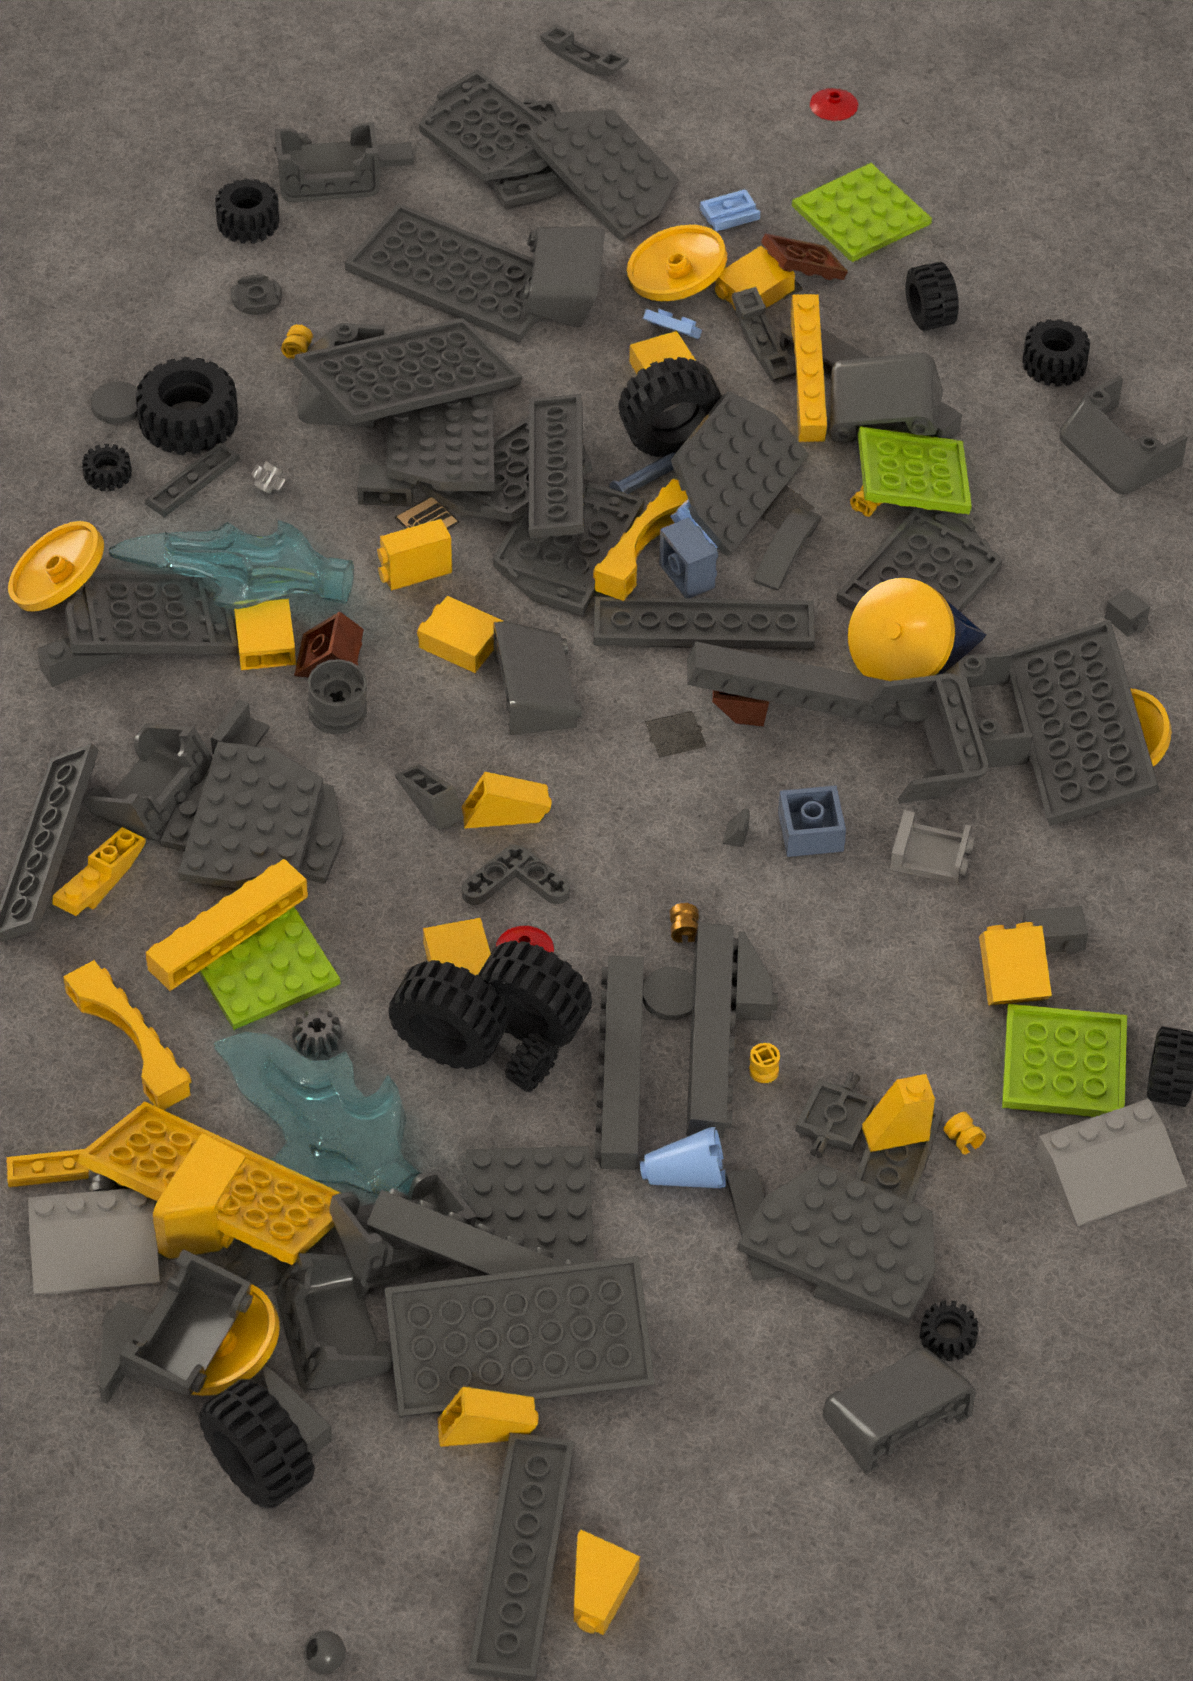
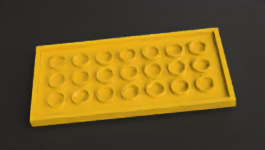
(269, 1202)

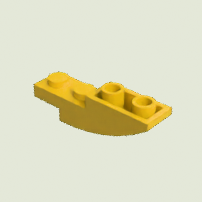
(101, 874)

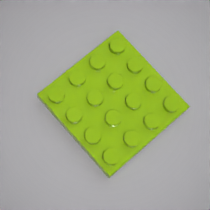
(861, 212)
(914, 470)
(269, 971)
(1064, 1061)

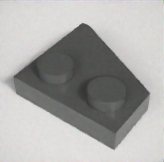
(258, 1268)

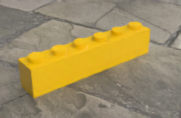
(226, 924)

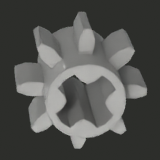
(268, 477)

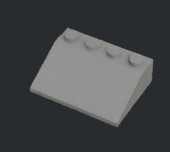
(1111, 1162)
(92, 1241)

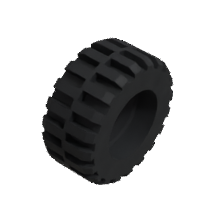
(656, 390)
(189, 428)
(538, 991)
(448, 1014)
(257, 1443)

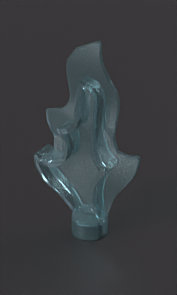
(244, 564)
(325, 1118)

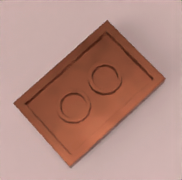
(804, 257)

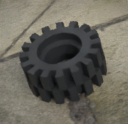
(106, 478)
(531, 1062)
(949, 1346)

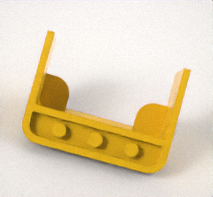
(190, 1203)

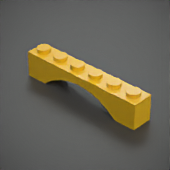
(809, 368)
(618, 571)
(96, 995)

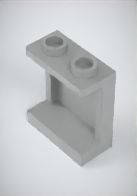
(931, 850)

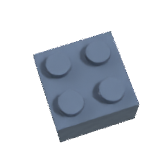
(688, 558)
(811, 821)

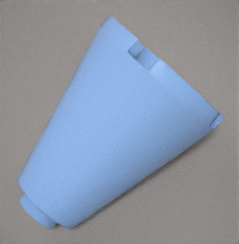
(687, 1162)

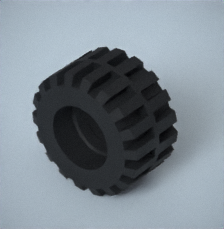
(247, 210)
(932, 296)
(1056, 352)
(1171, 1067)

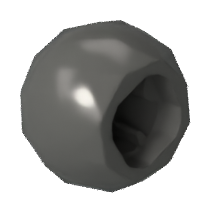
(324, 1652)

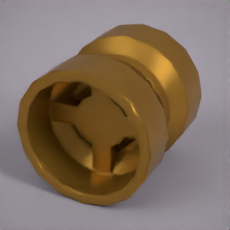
(684, 921)

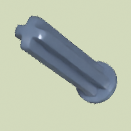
(644, 475)

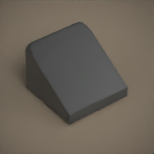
(737, 829)

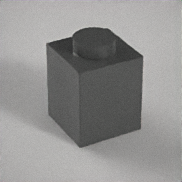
(1127, 612)

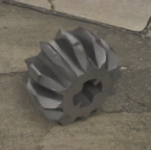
(317, 1033)

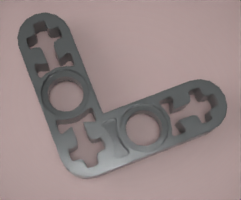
(519, 869)

